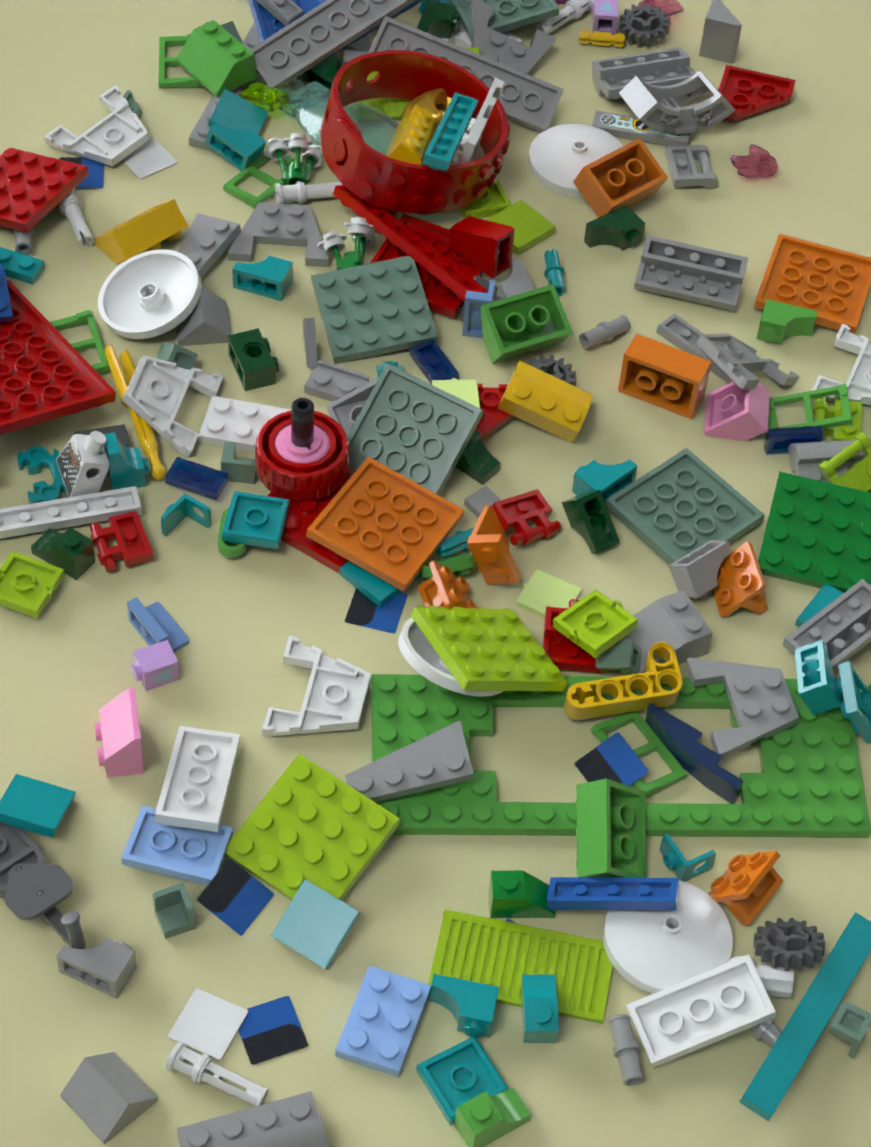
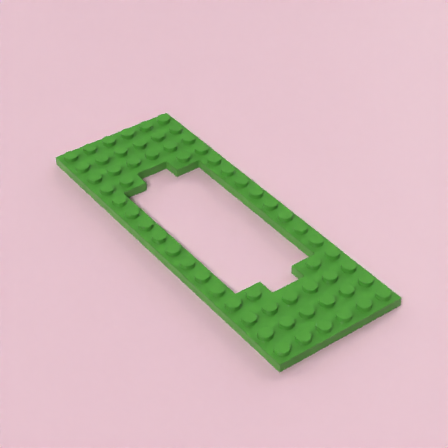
(805, 787)

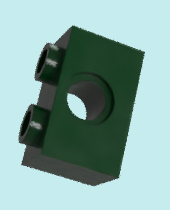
(252, 359)

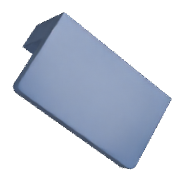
(472, 310)
(155, 624)

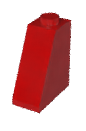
(483, 244)

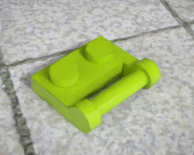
(858, 475)

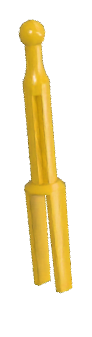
(143, 429)

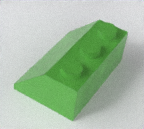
(217, 59)
(524, 323)
(610, 830)

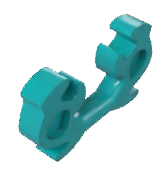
(35, 460)

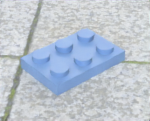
(176, 850)
(383, 1021)

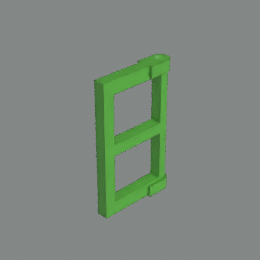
(189, 82)
(251, 200)
(79, 319)
(806, 397)
(655, 744)

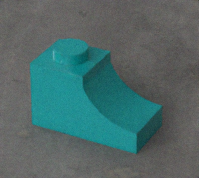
(235, 146)
(265, 278)
(125, 464)
(603, 477)
(816, 678)
(468, 1001)
(539, 1009)

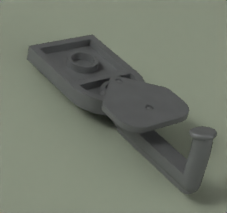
(35, 887)

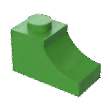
(784, 321)
(490, 1117)

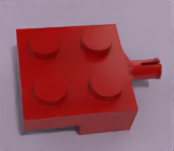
(563, 651)

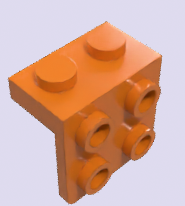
(492, 551)

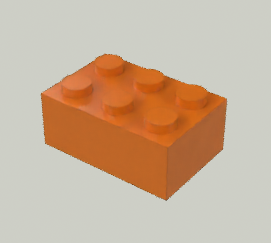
(620, 178)
(664, 376)

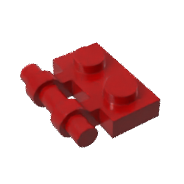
(524, 509)
(130, 540)

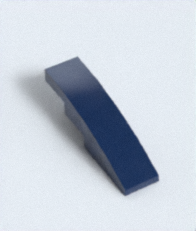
(695, 758)

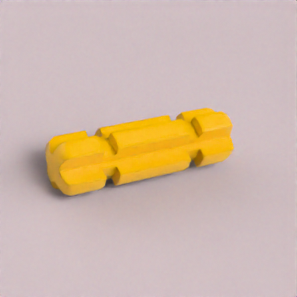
(601, 38)

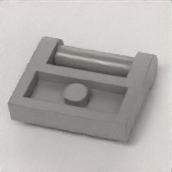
(683, 167)

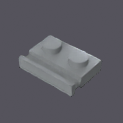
(333, 381)

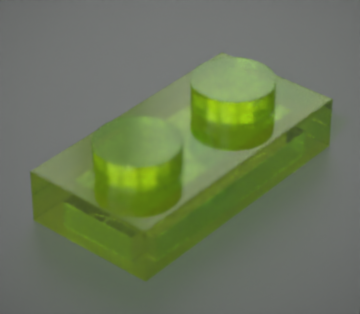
(265, 97)

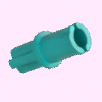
(554, 272)
(455, 544)

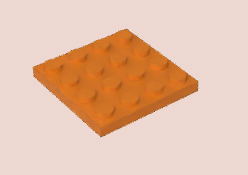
(817, 280)
(385, 523)

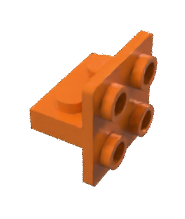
(740, 583)
(445, 589)
(747, 884)

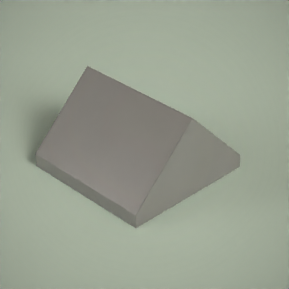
(720, 34)
(206, 323)
(107, 1095)

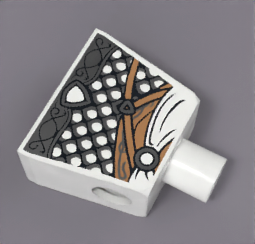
(83, 464)

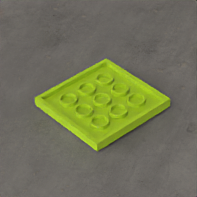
(488, 649)
(311, 831)

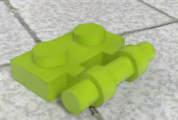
(822, 410)

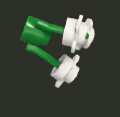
(298, 143)
(362, 236)

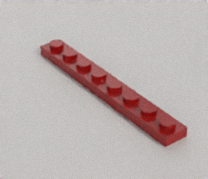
(411, 243)

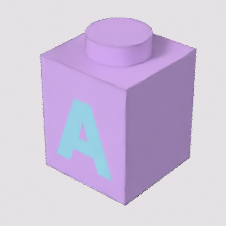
(605, 16)
(155, 665)

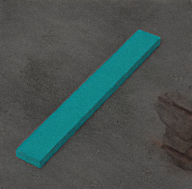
(809, 1019)

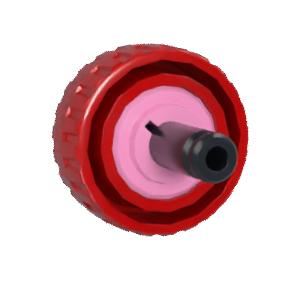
(302, 453)

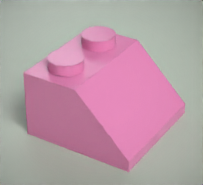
(737, 412)
(120, 736)

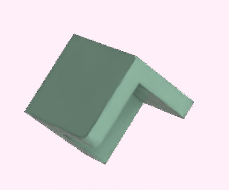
(174, 353)
(238, 469)
(621, 656)
(174, 910)
(851, 1026)

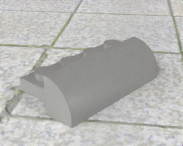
(654, 67)
(691, 273)
(807, 457)
(841, 625)
(274, 1124)

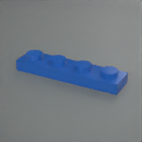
(612, 893)

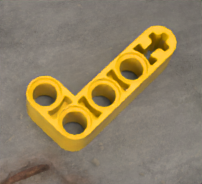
(621, 687)

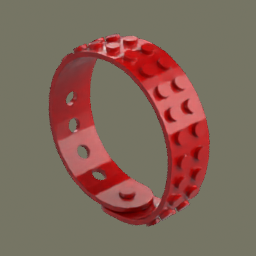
(396, 183)

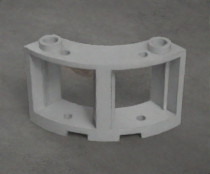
(663, 102)

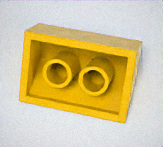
(142, 232)
(546, 401)

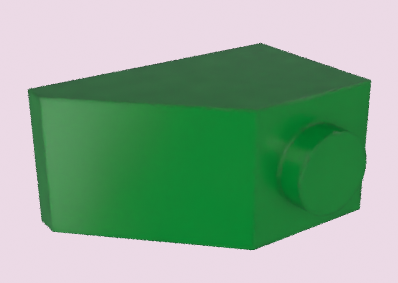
(518, 895)

